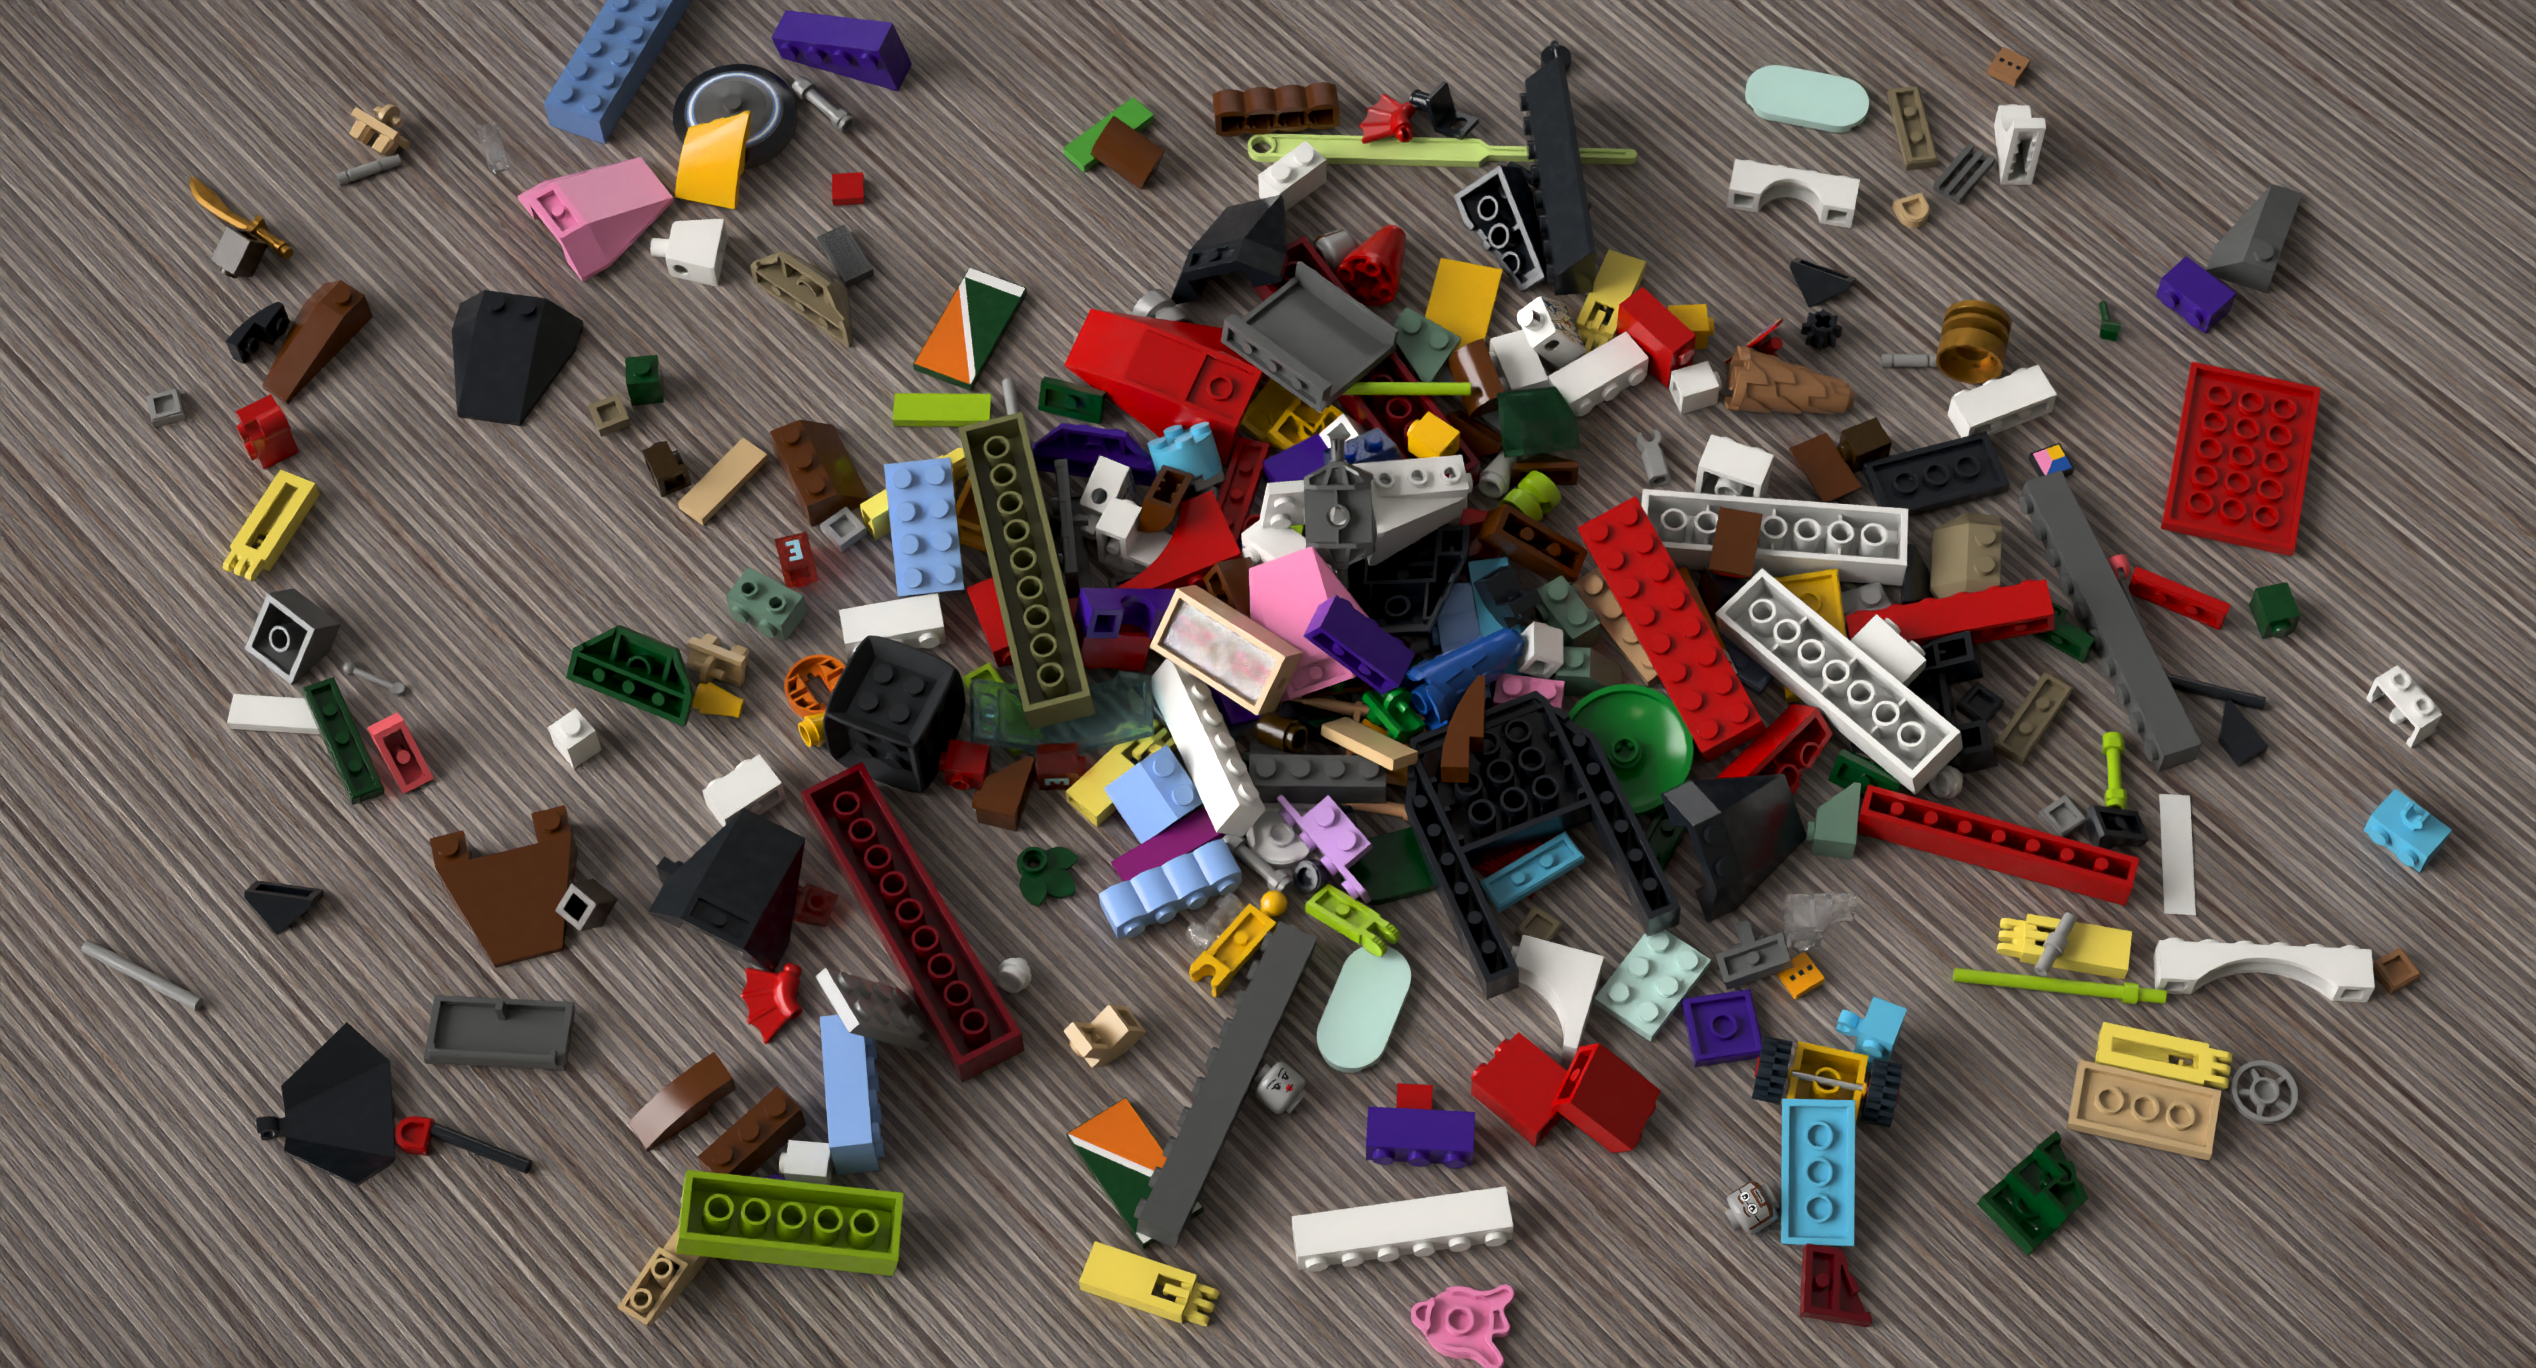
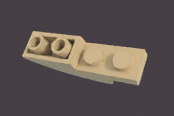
(660, 1282)

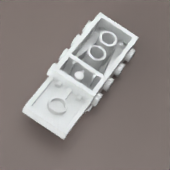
(1407, 501)

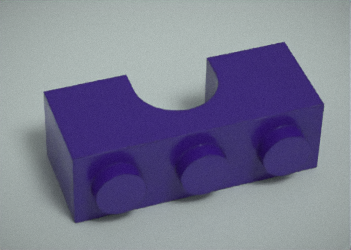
(1105, 609)

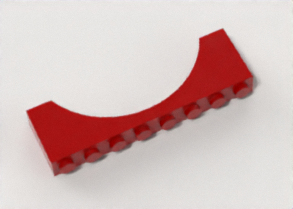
(1195, 547)

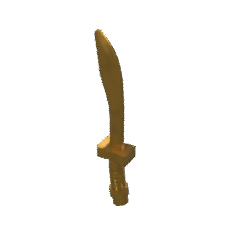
(258, 227)

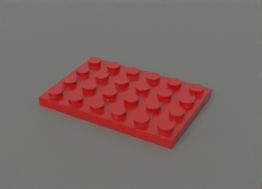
(2241, 458)

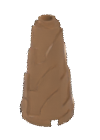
(1768, 384)

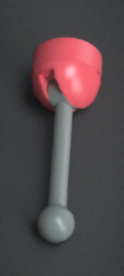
(2121, 569)

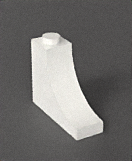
(2017, 143)
(1565, 980)

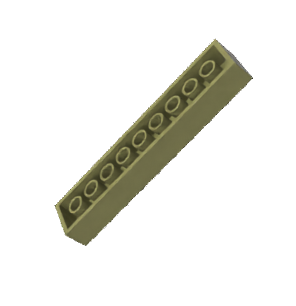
(1026, 571)

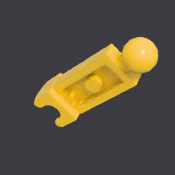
(1238, 942)

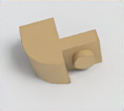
(1106, 1036)

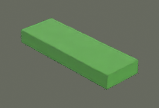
(1130, 112)

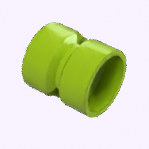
(1535, 496)

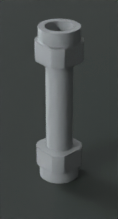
(840, 118)
(1277, 880)

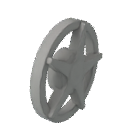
(2263, 1092)

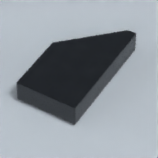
(2239, 737)

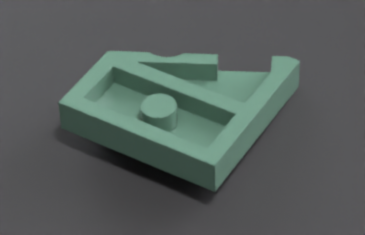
(1424, 344)

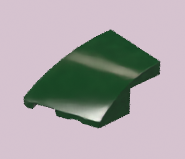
(2035, 1196)

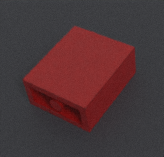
(1657, 333)
(1520, 1087)
(1606, 1098)

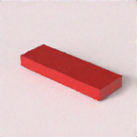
(2178, 598)

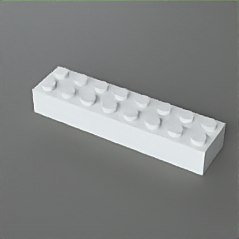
(1793, 536)
(1840, 681)

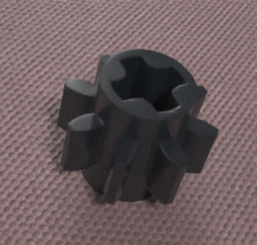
(1821, 330)

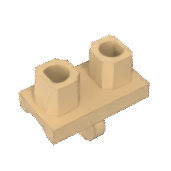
(388, 138)
(716, 662)

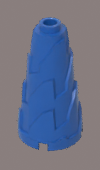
(1442, 681)

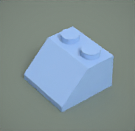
(1154, 794)

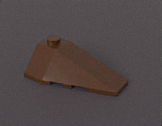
(317, 335)

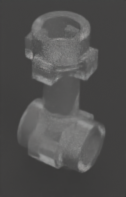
(1203, 936)

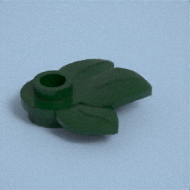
(1048, 878)

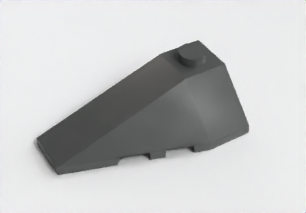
(2255, 242)

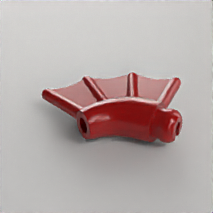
(1388, 119)
(772, 998)

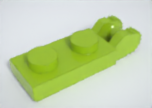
(1352, 919)

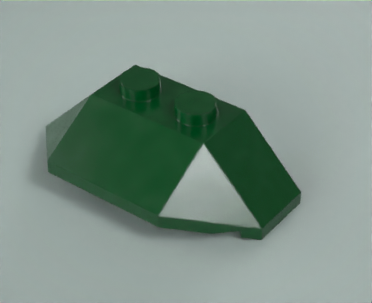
(635, 672)

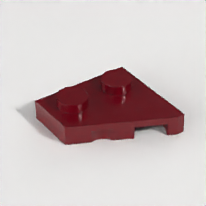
(1829, 1288)

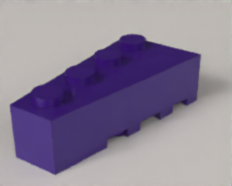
(844, 46)

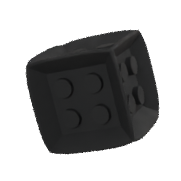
(894, 712)

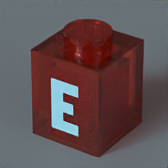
(796, 560)
(1059, 765)

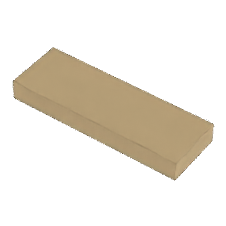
(723, 481)
(1369, 743)

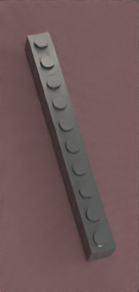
(2109, 618)
(1225, 1086)

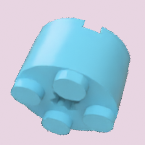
(1187, 450)

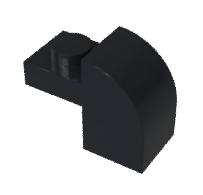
(1506, 597)

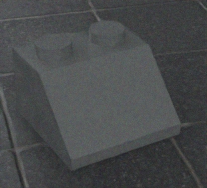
(291, 634)

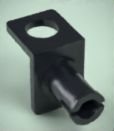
(1442, 111)

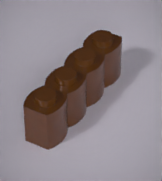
(1283, 109)

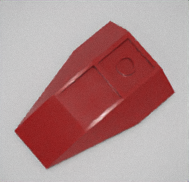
(1166, 373)

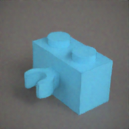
(2407, 830)
(1875, 1033)

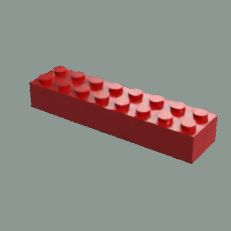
(1671, 629)

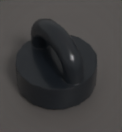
(1553, 51)
(1310, 876)

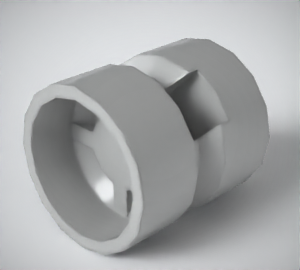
(1159, 305)

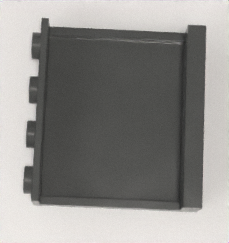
(1311, 338)

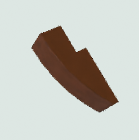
(1464, 734)
(682, 1102)

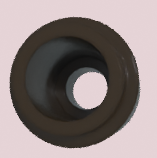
(1281, 732)

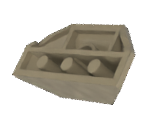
(807, 292)
(1966, 555)

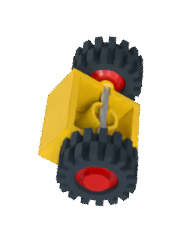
(1827, 1075)

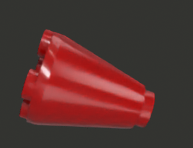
(1375, 267)

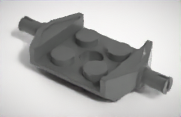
(1343, 487)

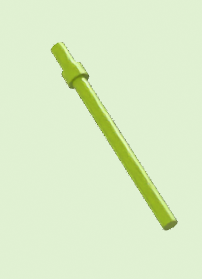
(2128, 992)

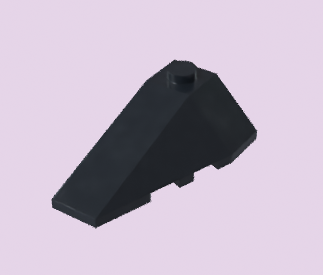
(1505, 219)

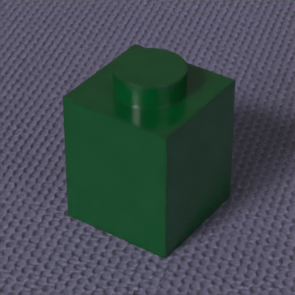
(644, 380)
(2274, 610)

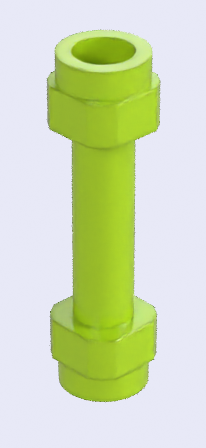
(2113, 748)

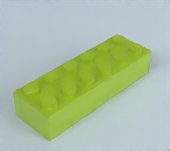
(790, 1223)

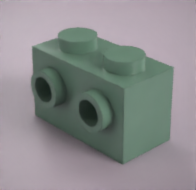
(766, 605)
(1565, 610)

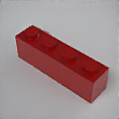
(1785, 748)

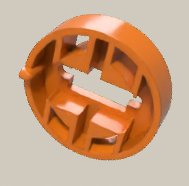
(797, 676)

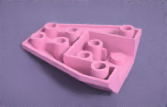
(598, 211)
(1284, 601)

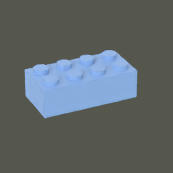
(924, 527)
(851, 1098)

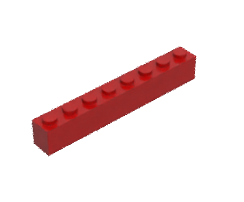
(1997, 845)

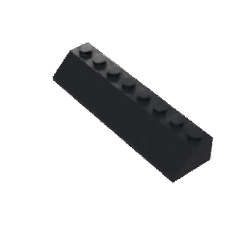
(1559, 180)

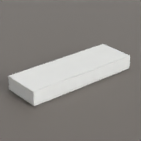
(271, 714)

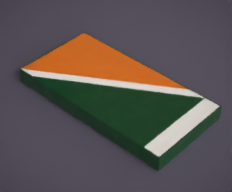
(970, 329)
(1121, 1159)

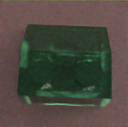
(1536, 422)

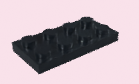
(1937, 475)

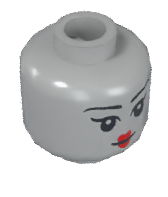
(1279, 1087)

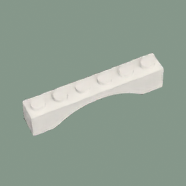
(2334, 972)

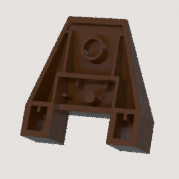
(515, 892)

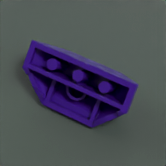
(1085, 444)

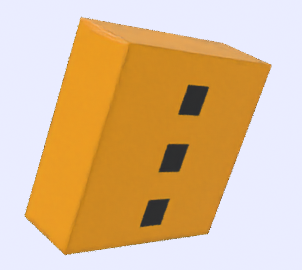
(1802, 977)

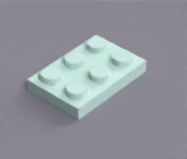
(1652, 983)

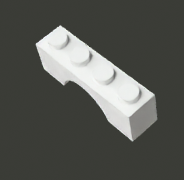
(1758, 183)

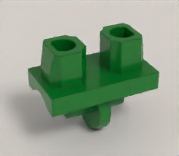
(1394, 712)

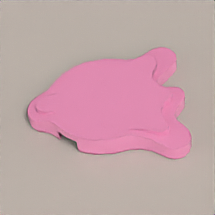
(1465, 1322)

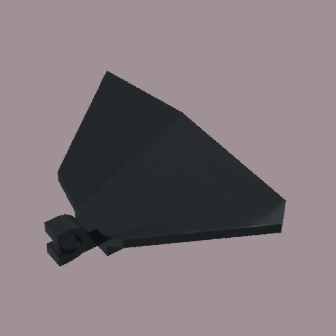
(339, 1110)

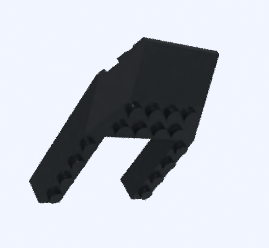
(1527, 785)

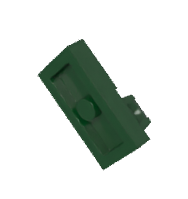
(1071, 400)
(2067, 638)
(1855, 768)

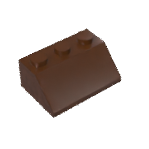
(818, 469)

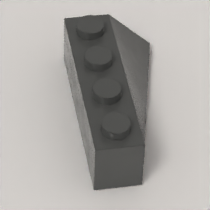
(1313, 776)

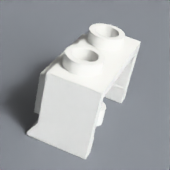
(2410, 701)

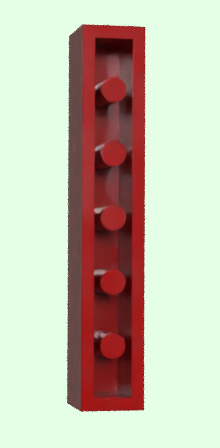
(1988, 614)

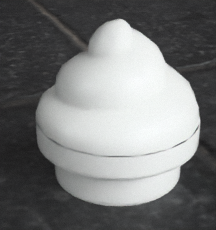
(1946, 782)
(1013, 975)

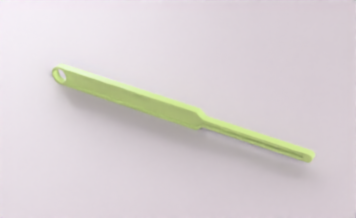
(1416, 152)

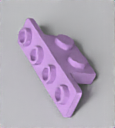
(1334, 836)

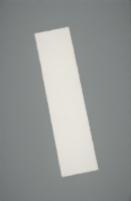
(2177, 854)

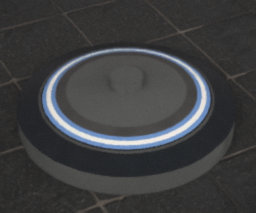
(735, 89)

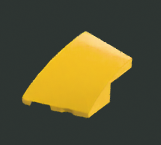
(714, 161)
(1283, 418)

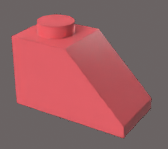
(400, 752)

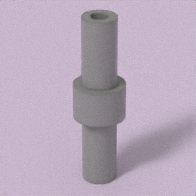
(2055, 944)

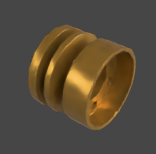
(1973, 341)

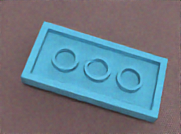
(1818, 1172)

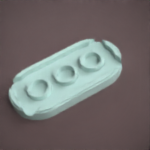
(1807, 98)
(1363, 1009)

